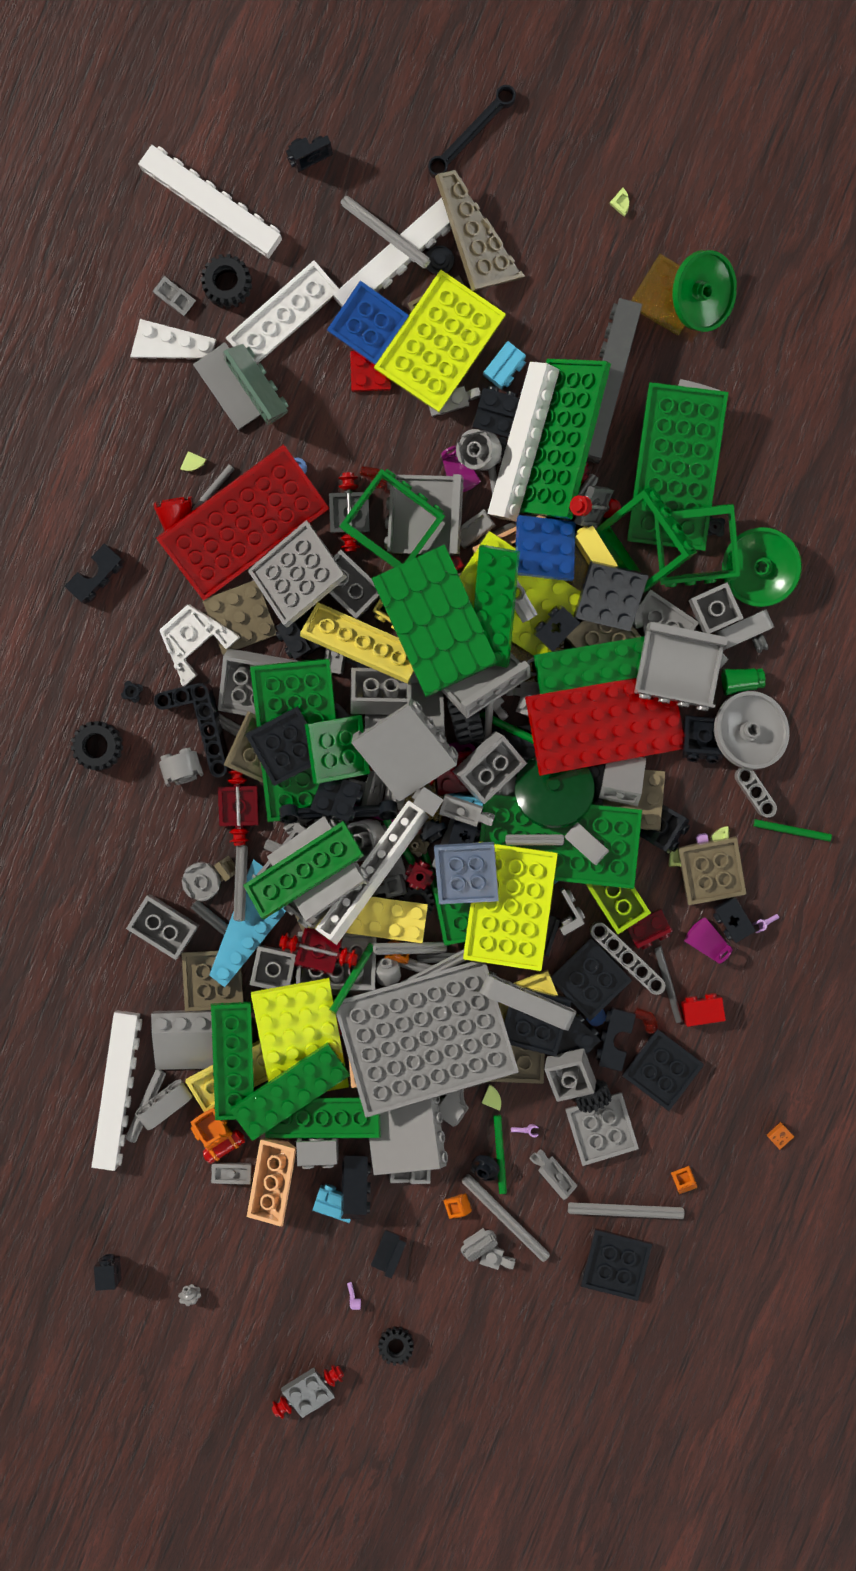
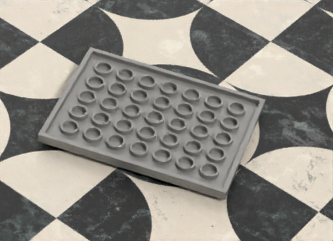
(425, 1038)

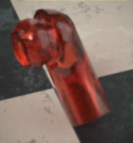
(372, 472)
(648, 1019)

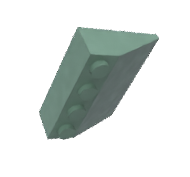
(255, 384)

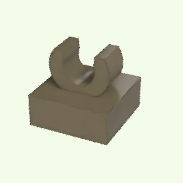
(226, 868)

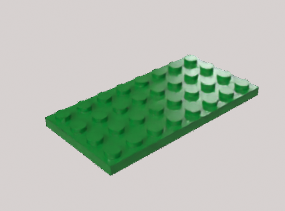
(565, 437)
(678, 458)
(278, 690)
(612, 826)

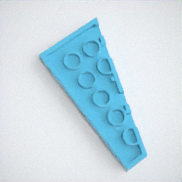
(242, 937)

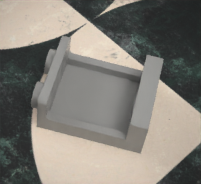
(623, 781)

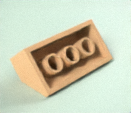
(271, 1181)

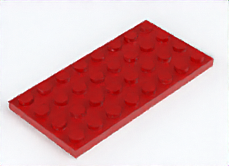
(242, 522)
(600, 726)

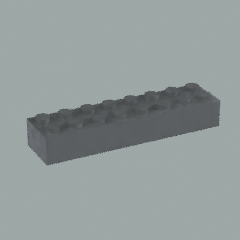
(615, 351)

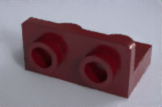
(649, 929)

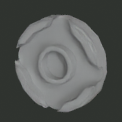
(201, 881)

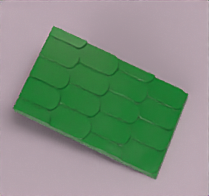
(434, 620)

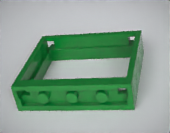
(404, 488)
(667, 521)
(708, 577)

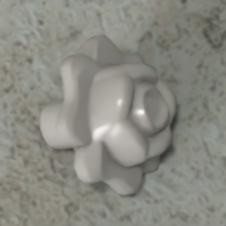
(189, 1295)

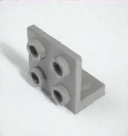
(569, 924)

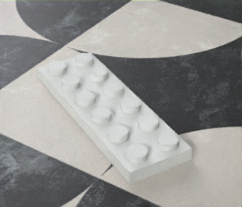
(284, 312)

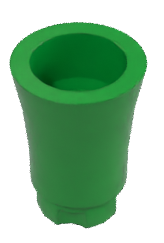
(742, 680)

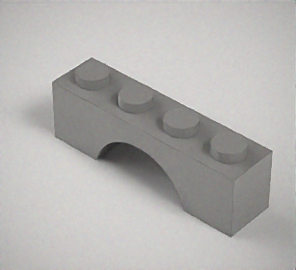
(453, 1107)

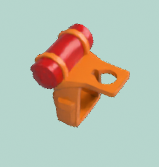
(215, 1136)

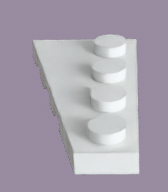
(163, 341)

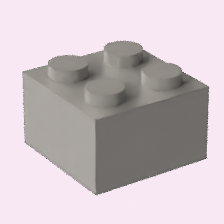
(715, 609)
(273, 967)
(570, 1075)
(317, 1152)

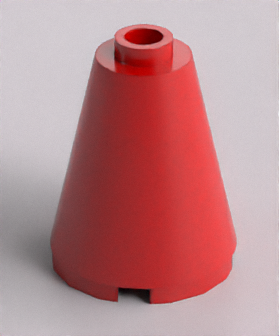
(172, 510)

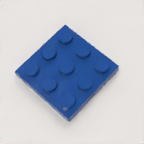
(367, 322)
(545, 547)

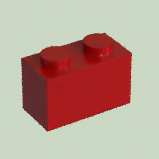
(703, 1010)

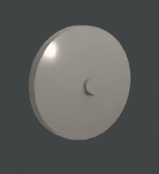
(751, 730)

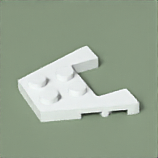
(187, 633)

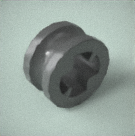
(759, 643)

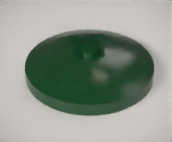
(554, 798)

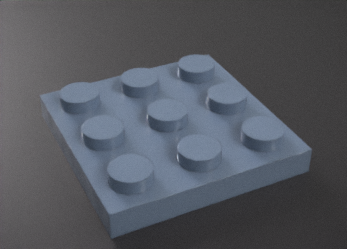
(466, 873)

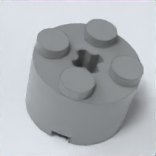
(488, 446)
(180, 767)
(367, 835)

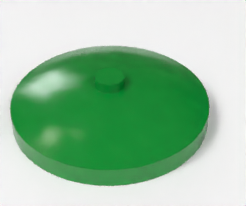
(704, 290)
(767, 565)

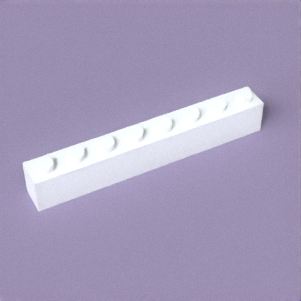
(210, 201)
(391, 260)
(523, 441)
(377, 866)
(116, 1090)

